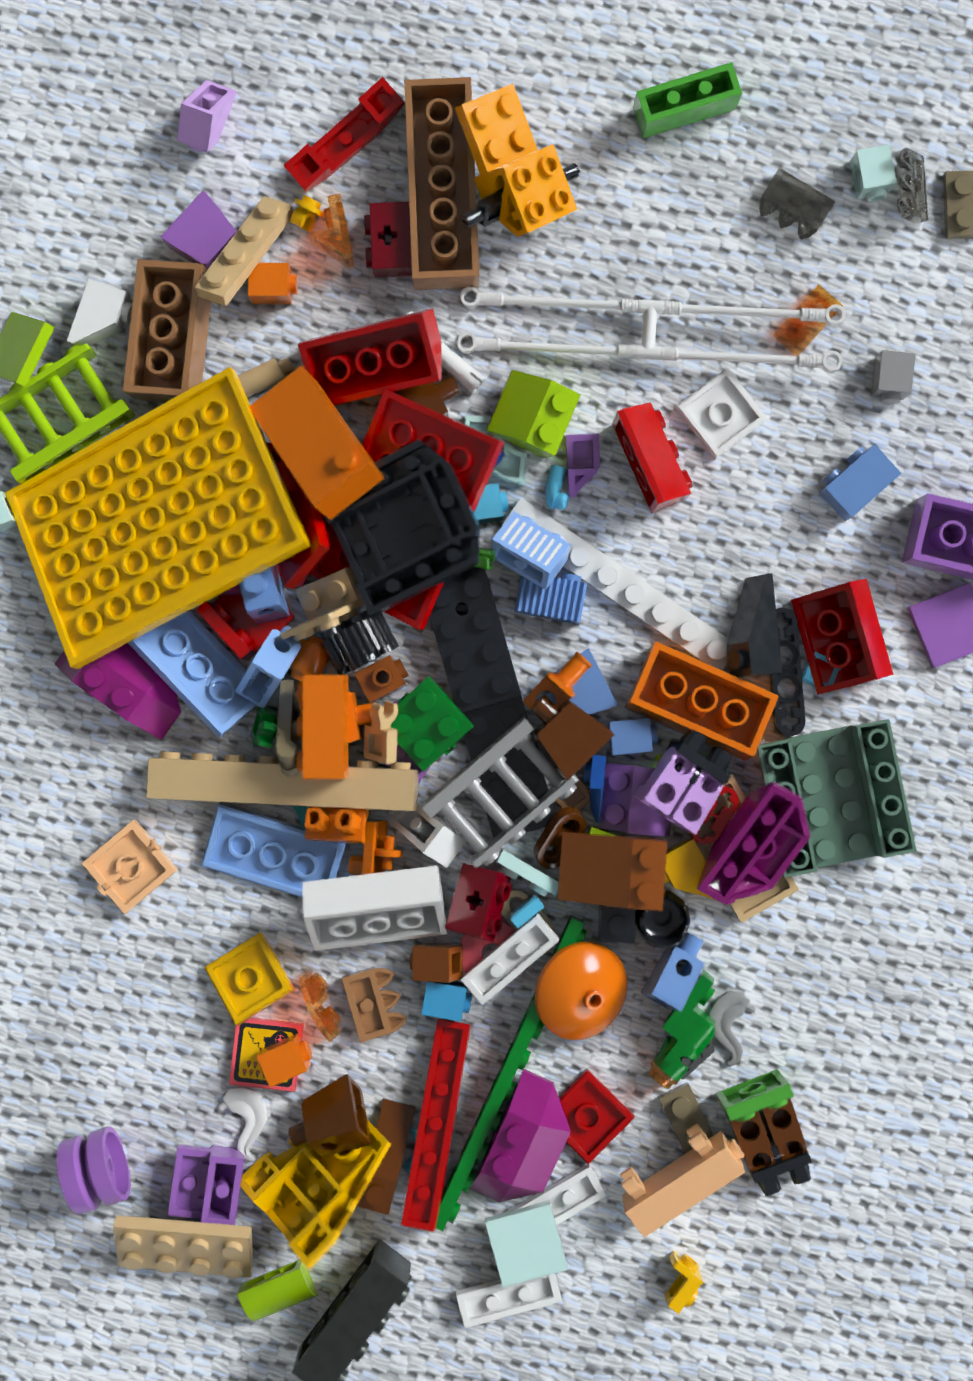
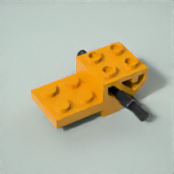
(516, 179)

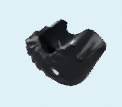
(664, 927)

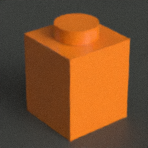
(272, 284)
(285, 1059)

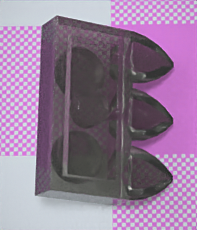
(912, 186)
(795, 203)

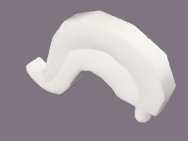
(253, 1110)

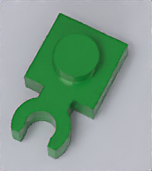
(264, 727)

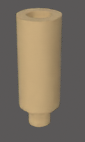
(264, 375)

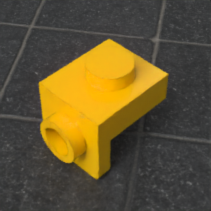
(685, 1287)

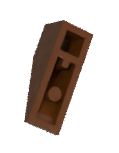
(394, 1125)

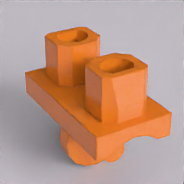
(336, 824)
(377, 850)

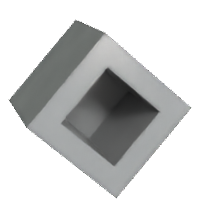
(893, 376)

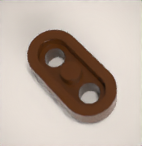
(553, 835)

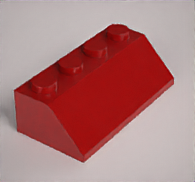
(375, 357)

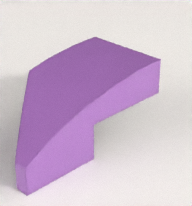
(582, 460)

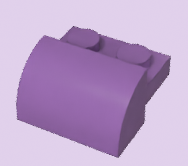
(623, 811)
(206, 1183)

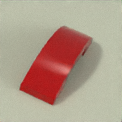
(347, 137)

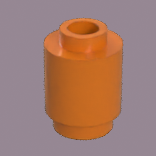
(310, 659)

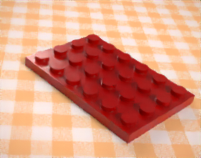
(469, 451)

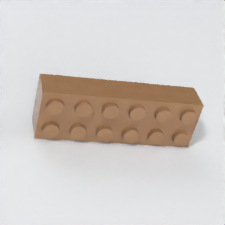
(440, 185)

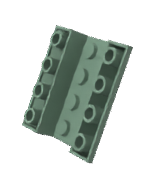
(847, 791)

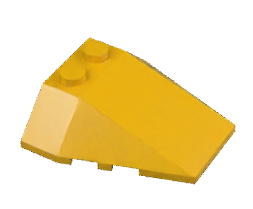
(313, 1193)

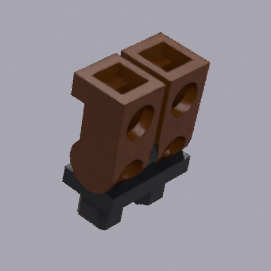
(773, 1153)

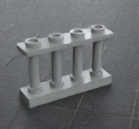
(493, 759)

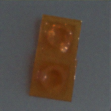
(799, 334)
(315, 993)

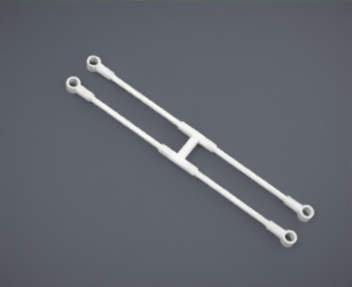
(648, 349)

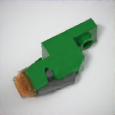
(690, 1039)

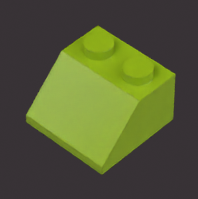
(533, 413)

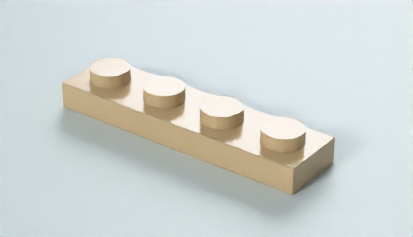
(244, 251)

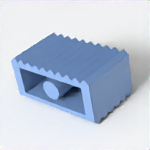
(559, 602)

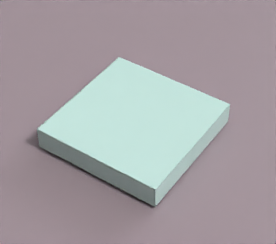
(526, 1244)

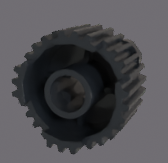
(359, 642)

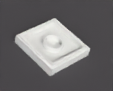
(721, 413)

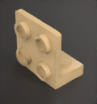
(326, 603)

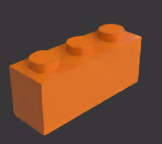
(323, 726)

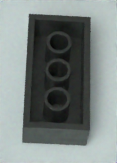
(354, 1316)

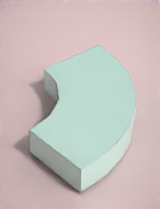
(513, 465)

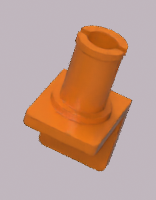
(562, 682)

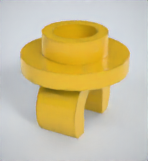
(306, 213)

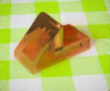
(335, 240)

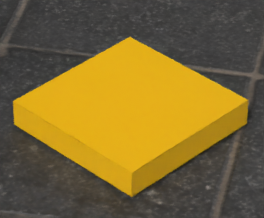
(249, 978)

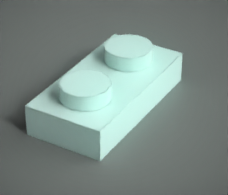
(539, 881)

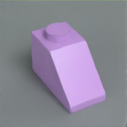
(204, 115)

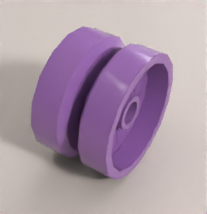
(93, 1170)

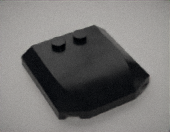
(408, 529)

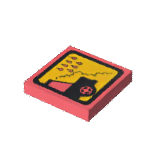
(249, 1040)

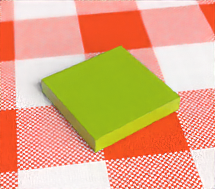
(22, 346)

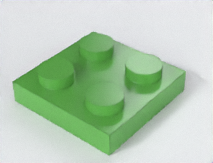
(746, 1098)

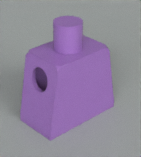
(199, 232)

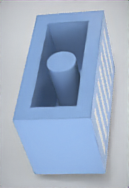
(530, 549)

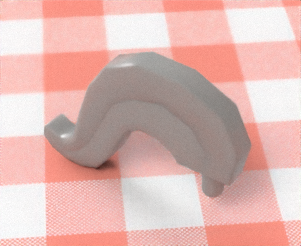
(724, 1011)

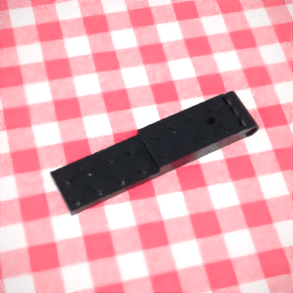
(484, 684)

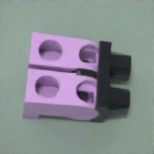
(686, 782)

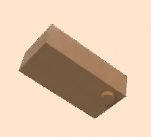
(166, 331)

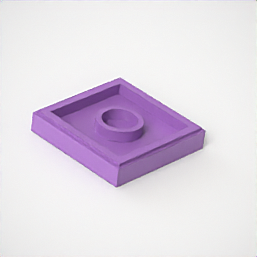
(945, 625)

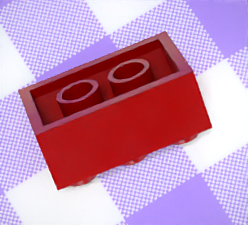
(652, 456)
(847, 631)

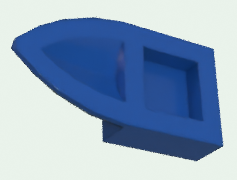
(594, 774)

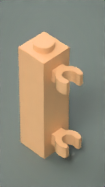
(683, 1182)

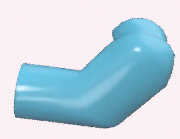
(553, 488)

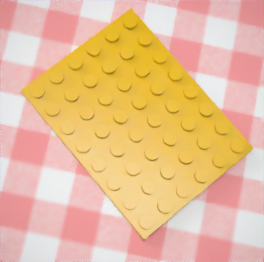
(155, 519)

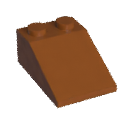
(612, 870)

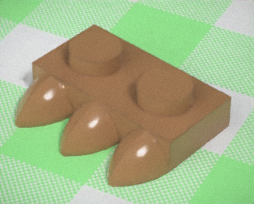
(370, 1003)

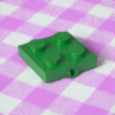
(429, 724)

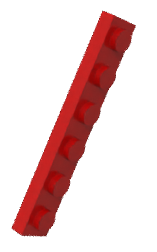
(436, 1125)

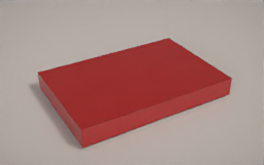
(300, 564)

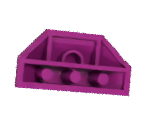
(128, 688)
(756, 845)
(524, 1143)

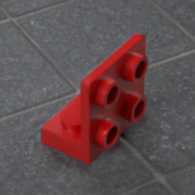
(236, 627)

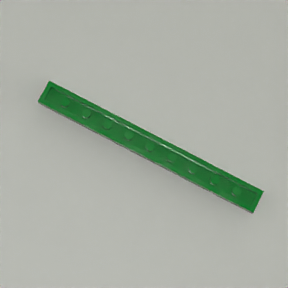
(501, 1089)

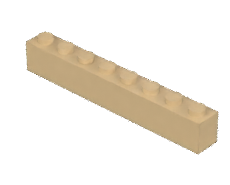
(265, 783)

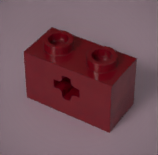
(393, 220)
(472, 887)

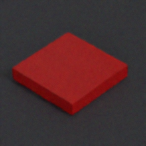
(592, 1115)

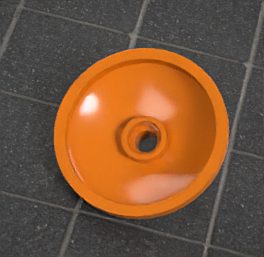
(571, 981)

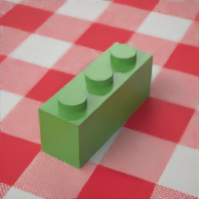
(687, 100)

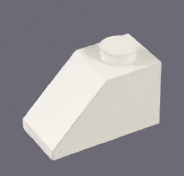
(100, 314)
(428, 834)

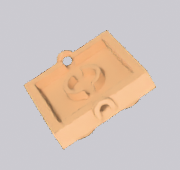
(129, 866)

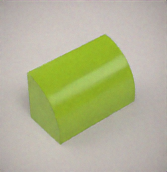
(276, 1290)

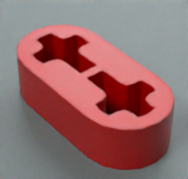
(720, 819)

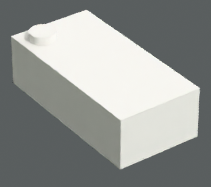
(374, 908)

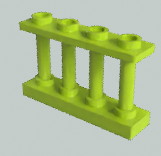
(84, 431)

